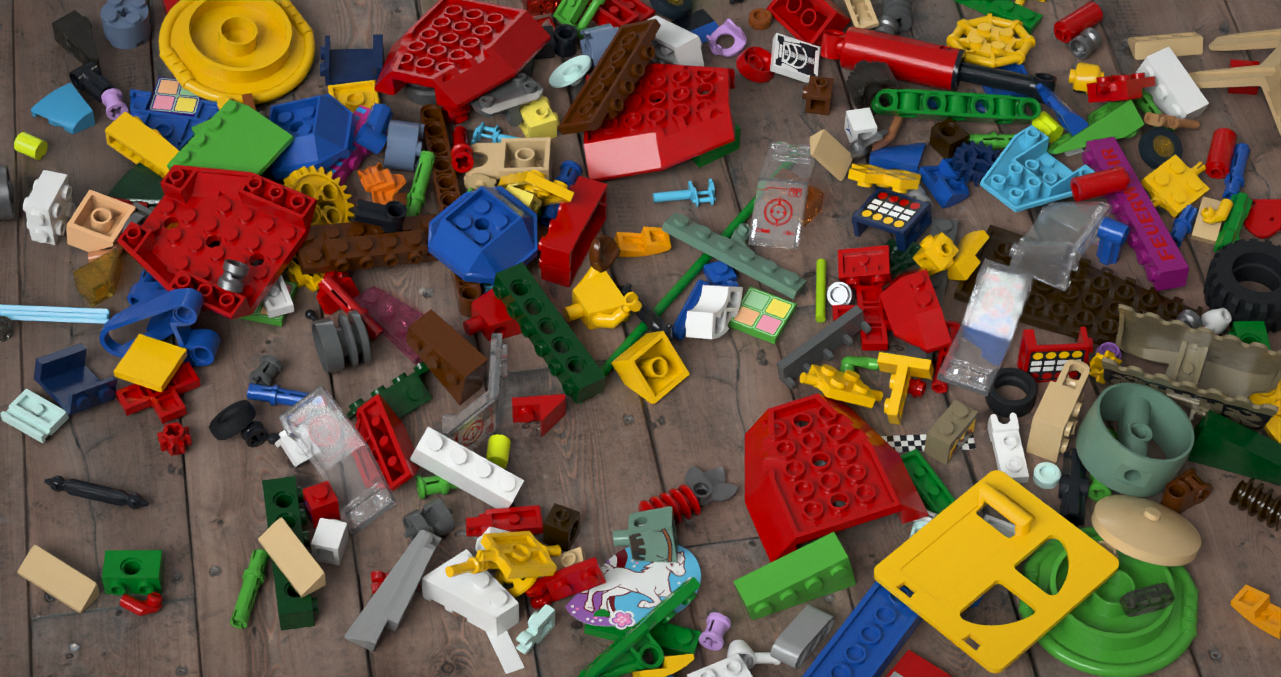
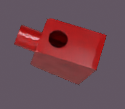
(490, 317)

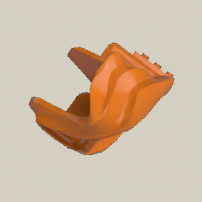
(382, 184)

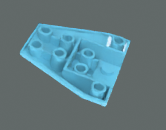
(1028, 174)

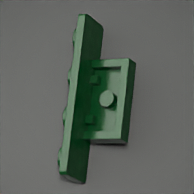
(403, 396)

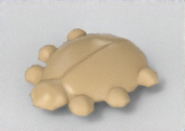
(478, 179)

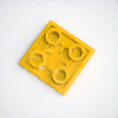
(150, 363)

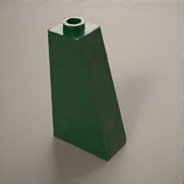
(1235, 449)

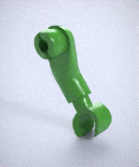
(850, 362)

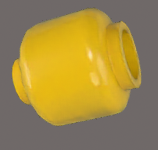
(1082, 75)

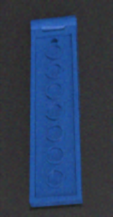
(867, 637)

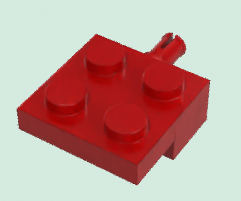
(622, 12)
(1118, 87)

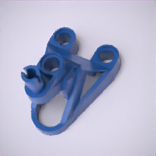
(170, 314)

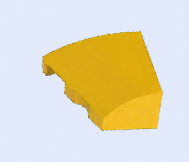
(965, 259)

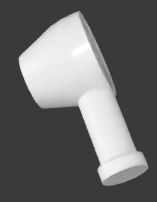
(1216, 320)
(748, 656)

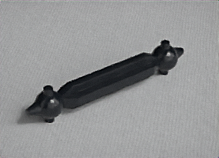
(648, 316)
(96, 492)

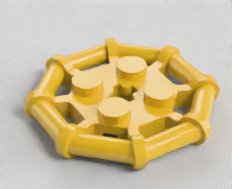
(1001, 39)

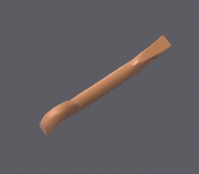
(889, 137)

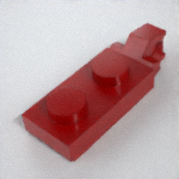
(509, 519)

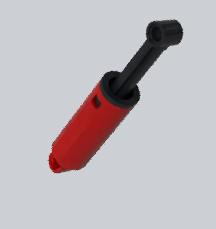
(924, 62)

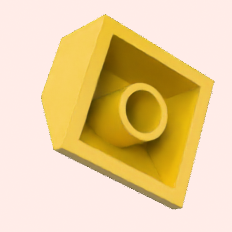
(651, 367)

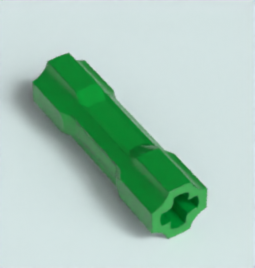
(1235, 220)

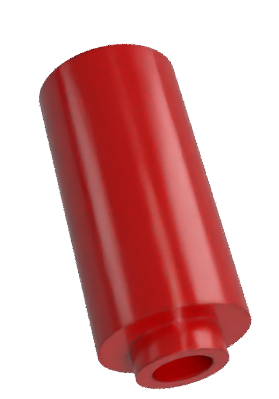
(1077, 21)
(1220, 153)
(1099, 183)

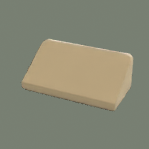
(830, 154)

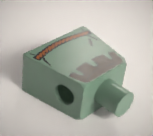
(650, 536)

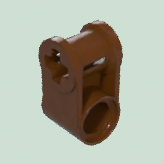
(1185, 491)

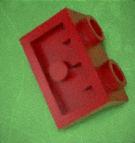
(865, 266)

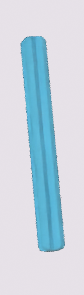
(55, 313)

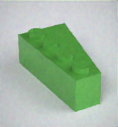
(796, 578)

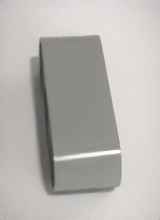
(802, 636)

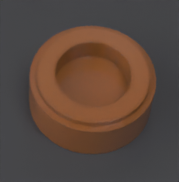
(760, 19)

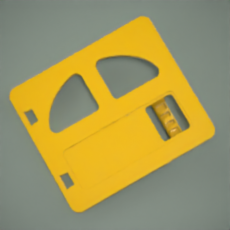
(964, 556)

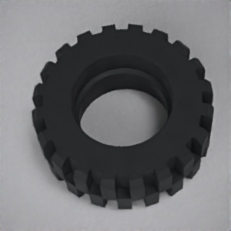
(1246, 262)

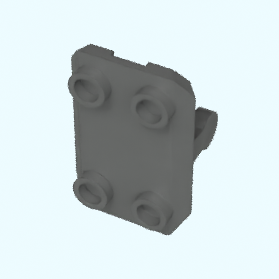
(508, 98)

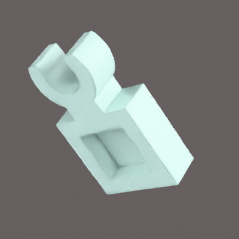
(539, 626)

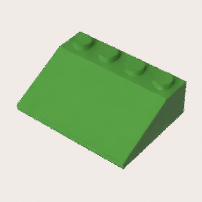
(235, 140)

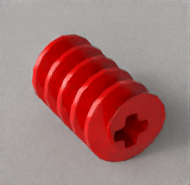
(681, 500)

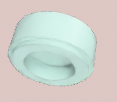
(1046, 475)

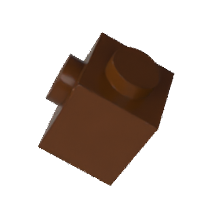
(818, 95)

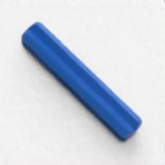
(679, 326)

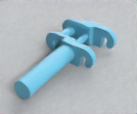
(496, 137)
(690, 193)

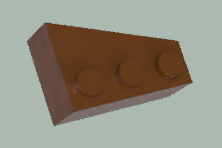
(447, 356)

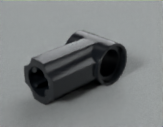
(90, 79)
(388, 216)

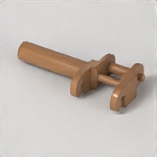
(1169, 121)

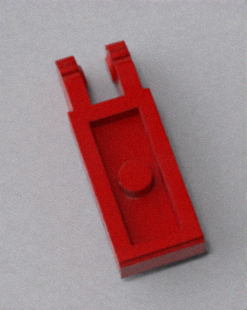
(566, 583)

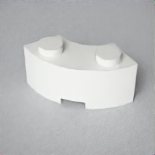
(713, 311)

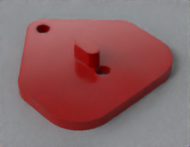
(1261, 215)

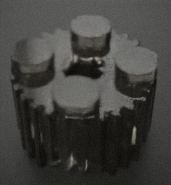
(868, 81)

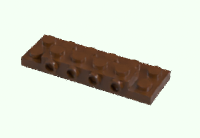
(612, 78)
(364, 246)

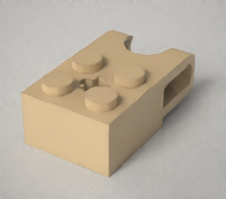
(513, 156)
(1058, 413)

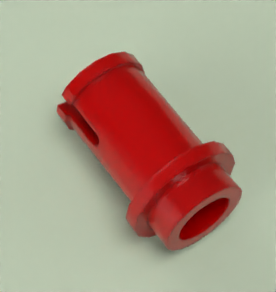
(916, 388)

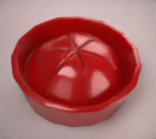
(755, 64)

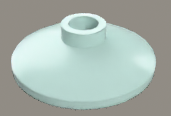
(570, 72)

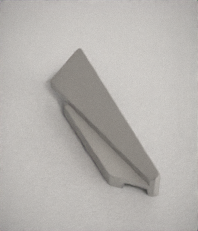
(394, 594)

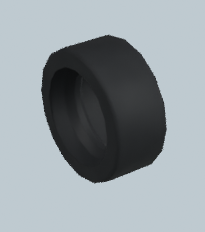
(1017, 378)

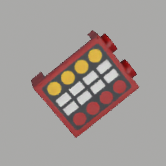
(1047, 361)

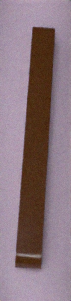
(445, 190)

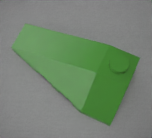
(1112, 119)

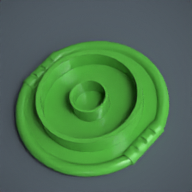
(1098, 633)

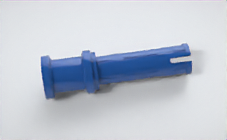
(567, 178)

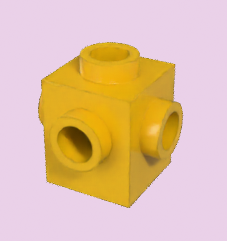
(936, 253)

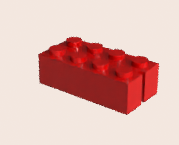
(573, 232)

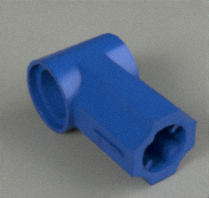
(373, 132)
(1112, 237)

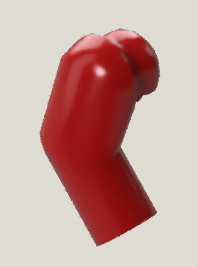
(144, 607)

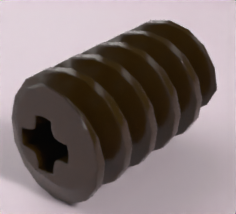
(1258, 503)

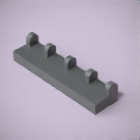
(822, 345)

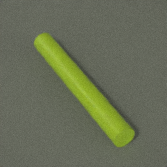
(820, 290)

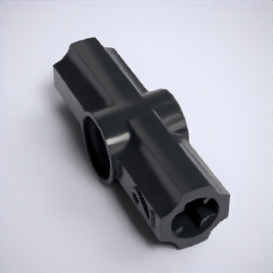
(1073, 488)

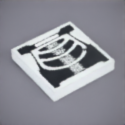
(794, 58)

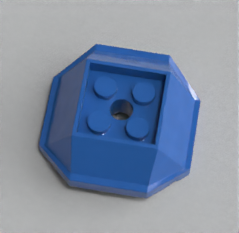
(320, 130)
(484, 234)

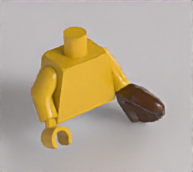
(596, 296)

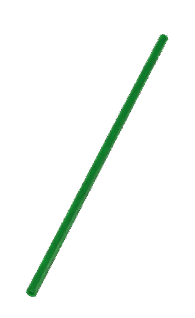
(676, 290)

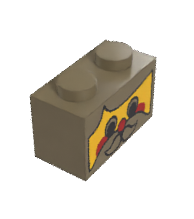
(950, 432)

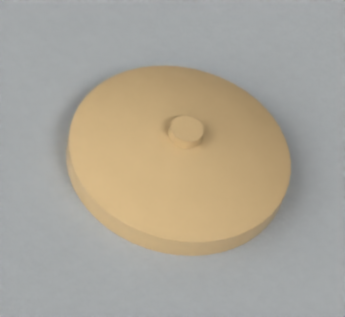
(1146, 530)

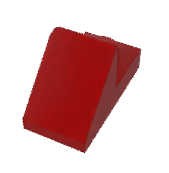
(345, 282)
(544, 408)

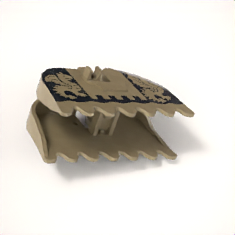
(1229, 374)

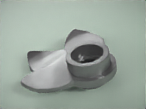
(861, 147)
(710, 485)

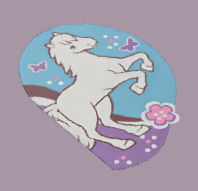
(633, 588)

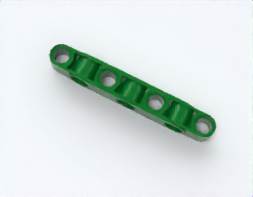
(956, 105)

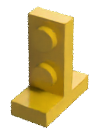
(902, 369)

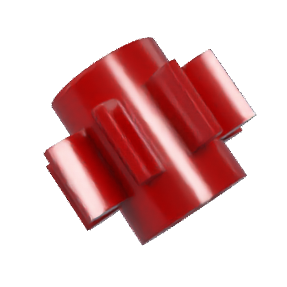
(455, 115)
(174, 438)

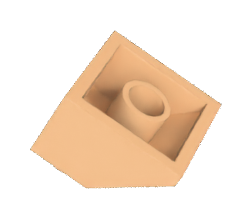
(97, 222)

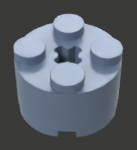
(126, 23)
(597, 41)
(403, 145)

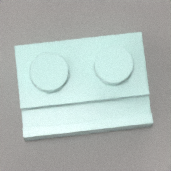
(34, 415)

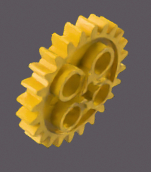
(315, 184)

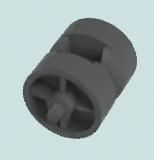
(433, 518)

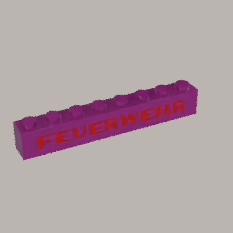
(1133, 207)

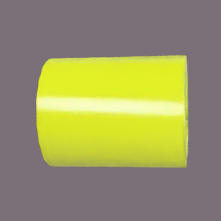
(1048, 126)
(30, 145)
(498, 450)

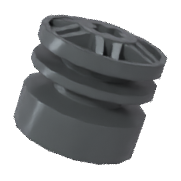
(346, 340)

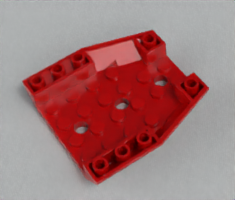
(462, 50)
(668, 132)
(239, 209)
(794, 498)

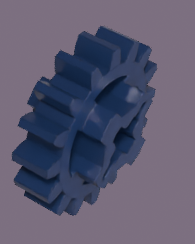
(973, 161)

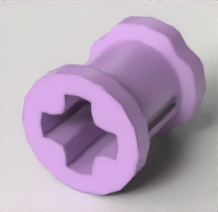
(113, 101)
(716, 627)

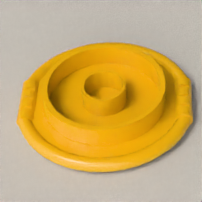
(237, 48)

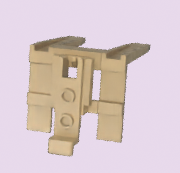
(1264, 75)

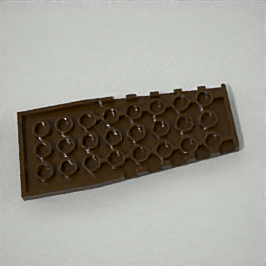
(1087, 302)

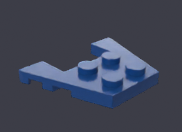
(173, 127)

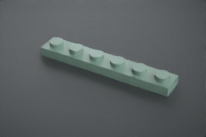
(734, 255)

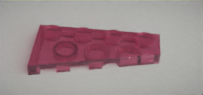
(392, 317)

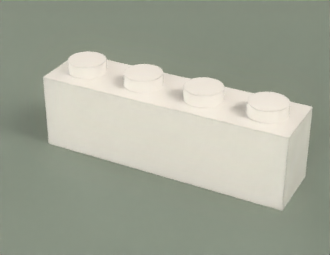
(466, 469)

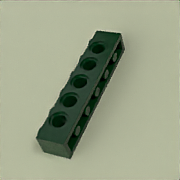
(536, 317)
(283, 501)

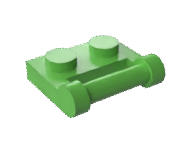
(570, 11)

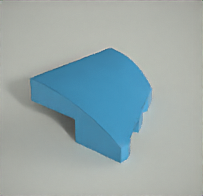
(65, 109)

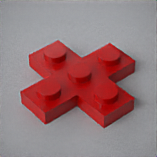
(874, 314)
(165, 404)

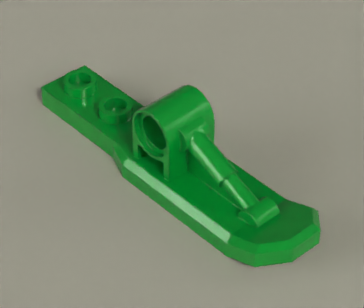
(627, 651)

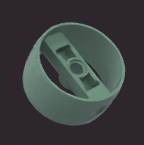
(1141, 416)

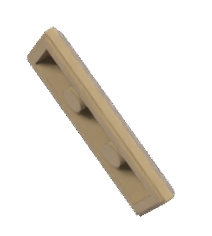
(1180, 43)
(292, 558)
(59, 579)

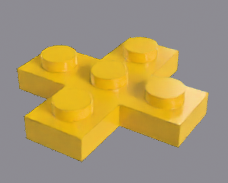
(870, 174)

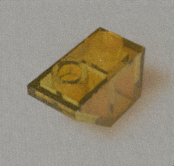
(99, 278)

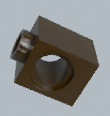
(946, 137)
(561, 527)

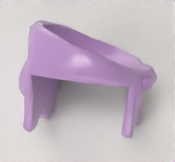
(727, 28)

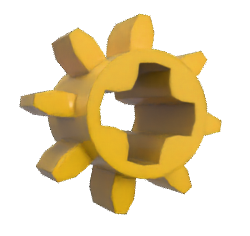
(1096, 365)

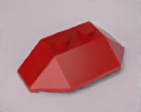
(915, 311)
(387, 441)

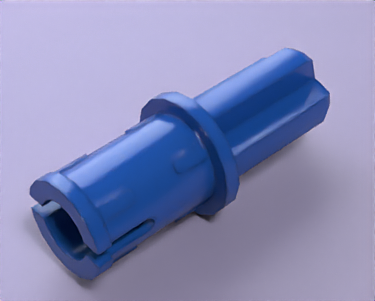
(1183, 224)

